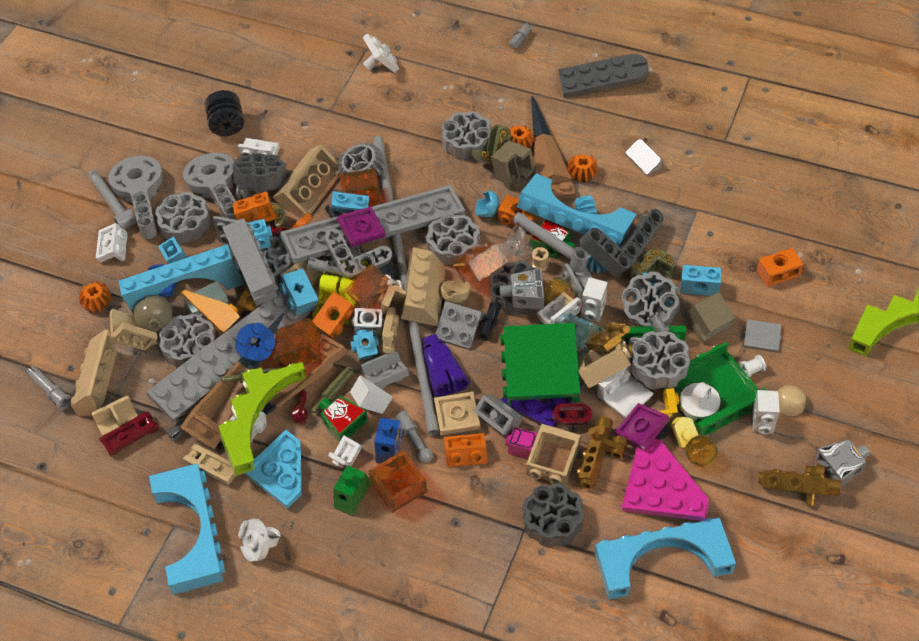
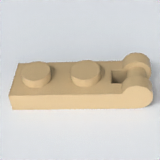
(390, 330)
(211, 463)

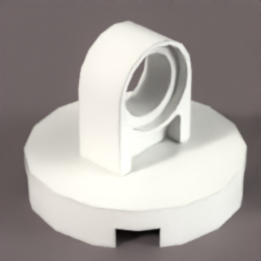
(699, 401)
(256, 539)

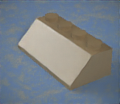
(308, 182)
(423, 288)
(94, 375)

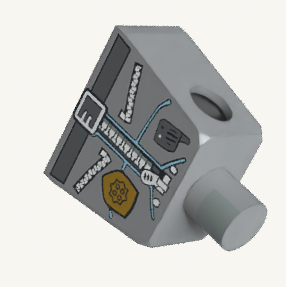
(525, 290)

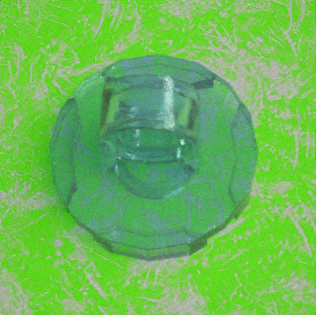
(583, 329)

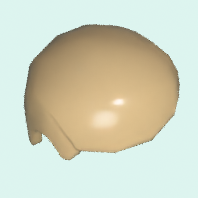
(455, 291)
(791, 400)

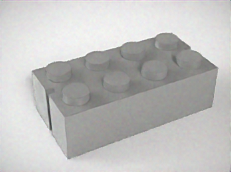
(251, 261)

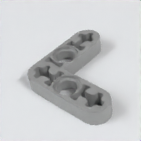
(354, 262)

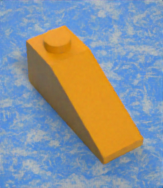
(215, 311)

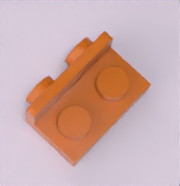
(254, 208)
(465, 450)

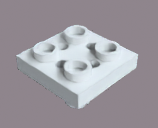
(380, 53)

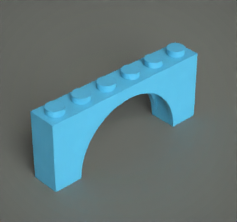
(540, 200)
(214, 264)
(702, 539)
(202, 563)

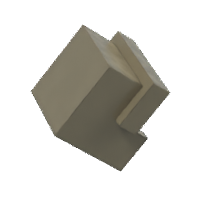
(512, 163)
(710, 317)

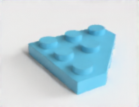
(280, 469)

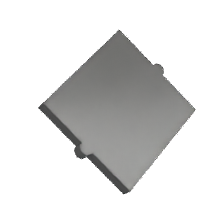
(762, 335)

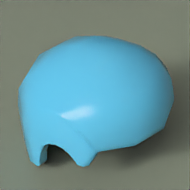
(487, 206)

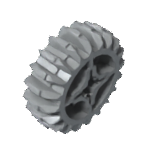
(362, 157)

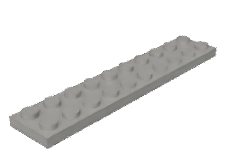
(394, 216)
(199, 374)

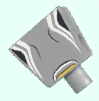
(843, 460)

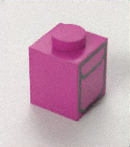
(521, 442)

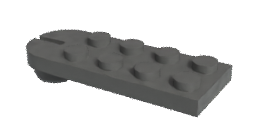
(603, 74)

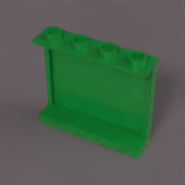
(540, 362)
(733, 385)

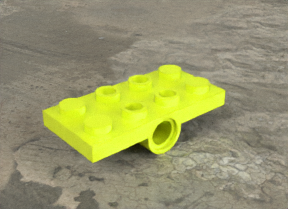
(330, 283)

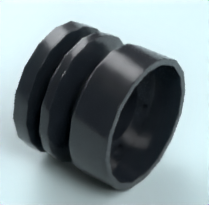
(224, 113)

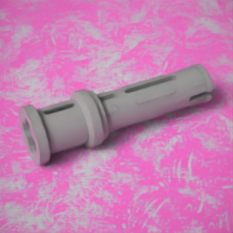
(53, 392)

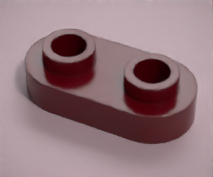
(570, 413)

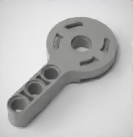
(213, 178)
(138, 190)

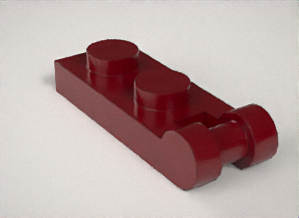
(129, 433)

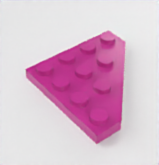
(663, 486)

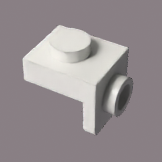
(345, 452)

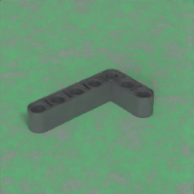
(616, 258)

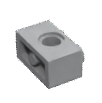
(498, 414)

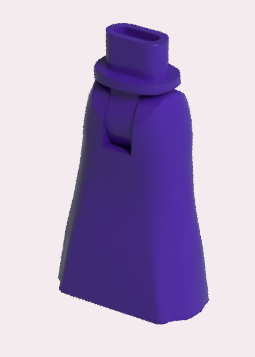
(444, 371)

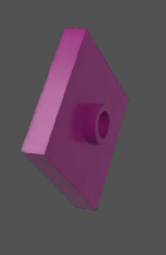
(361, 226)
(642, 425)

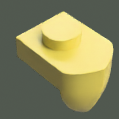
(684, 430)

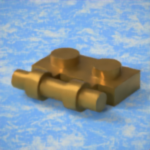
(609, 338)

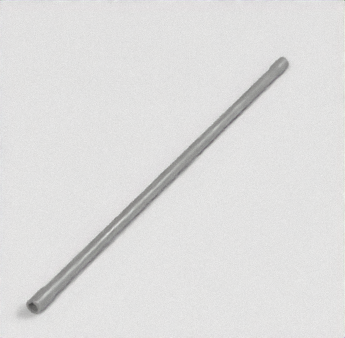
(431, 418)

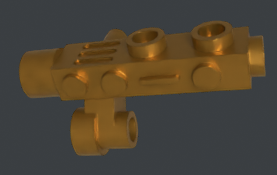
(596, 450)
(810, 482)

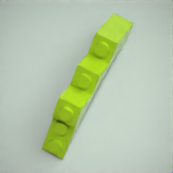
(878, 323)
(246, 408)

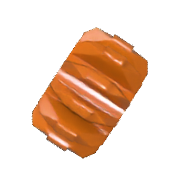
(521, 135)
(582, 167)
(94, 296)

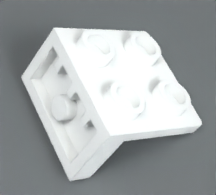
(623, 392)

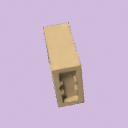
(600, 365)
(558, 438)

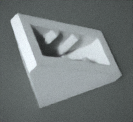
(370, 396)

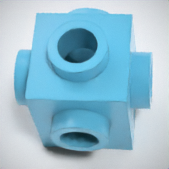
(262, 233)
(365, 352)

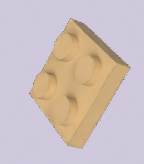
(456, 413)

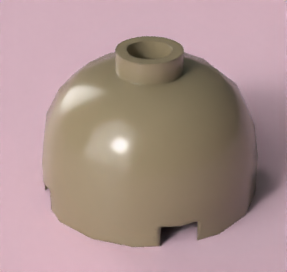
(153, 313)

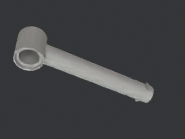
(123, 218)
(577, 256)

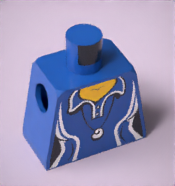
(389, 435)

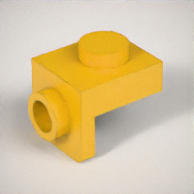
(671, 400)

